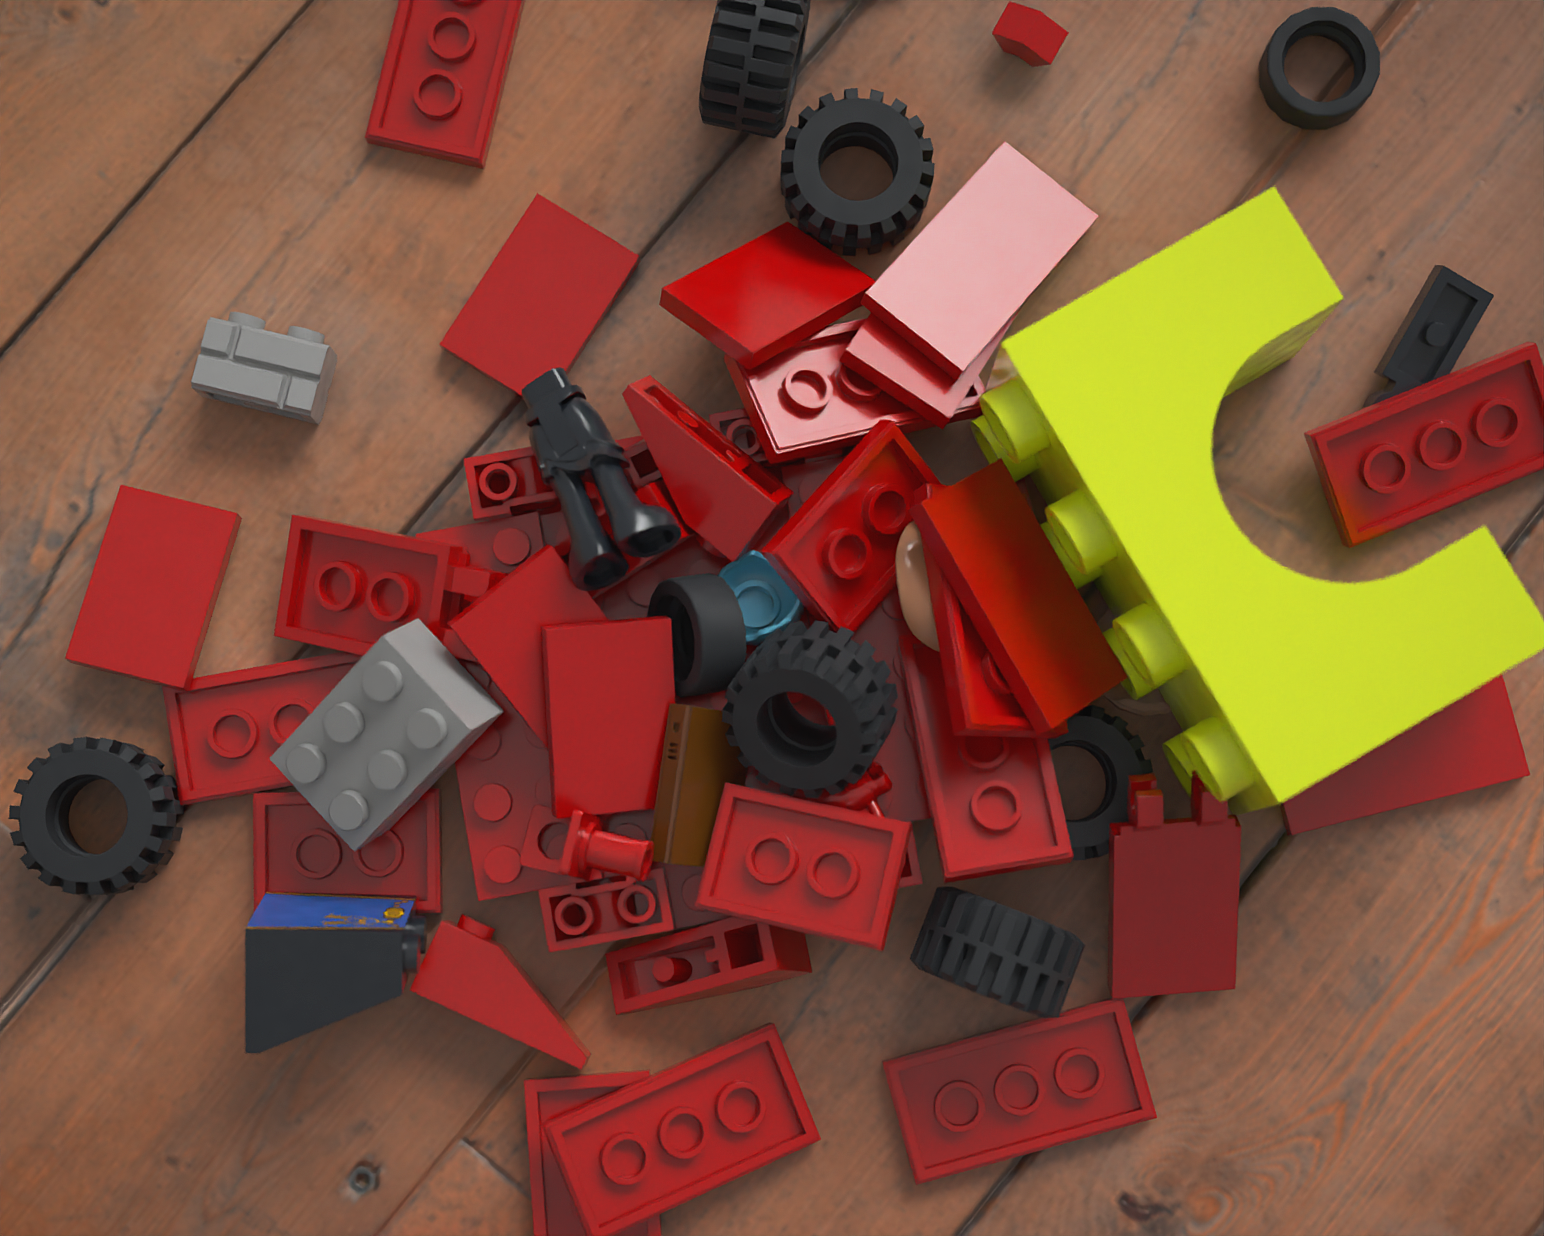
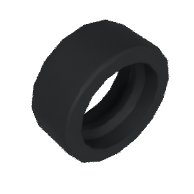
(1335, 26)
(705, 631)

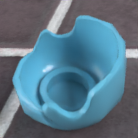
(762, 596)

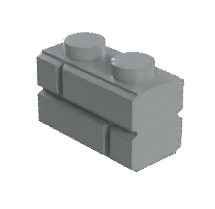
(265, 368)

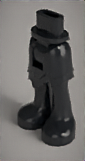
(577, 446)

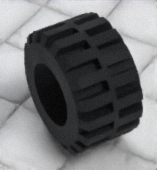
(752, 64)
(860, 124)
(784, 742)
(1119, 757)
(47, 804)
(997, 952)

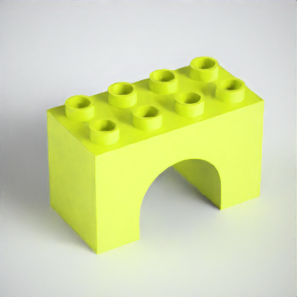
(1256, 661)

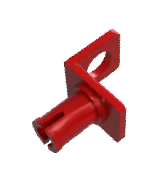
(585, 848)

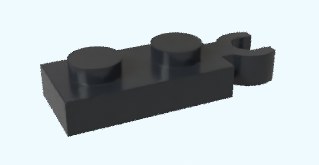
(1431, 333)

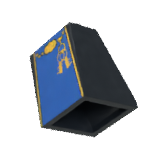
(325, 960)

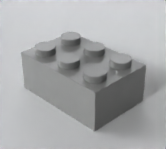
(386, 733)

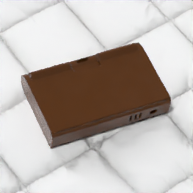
(692, 783)

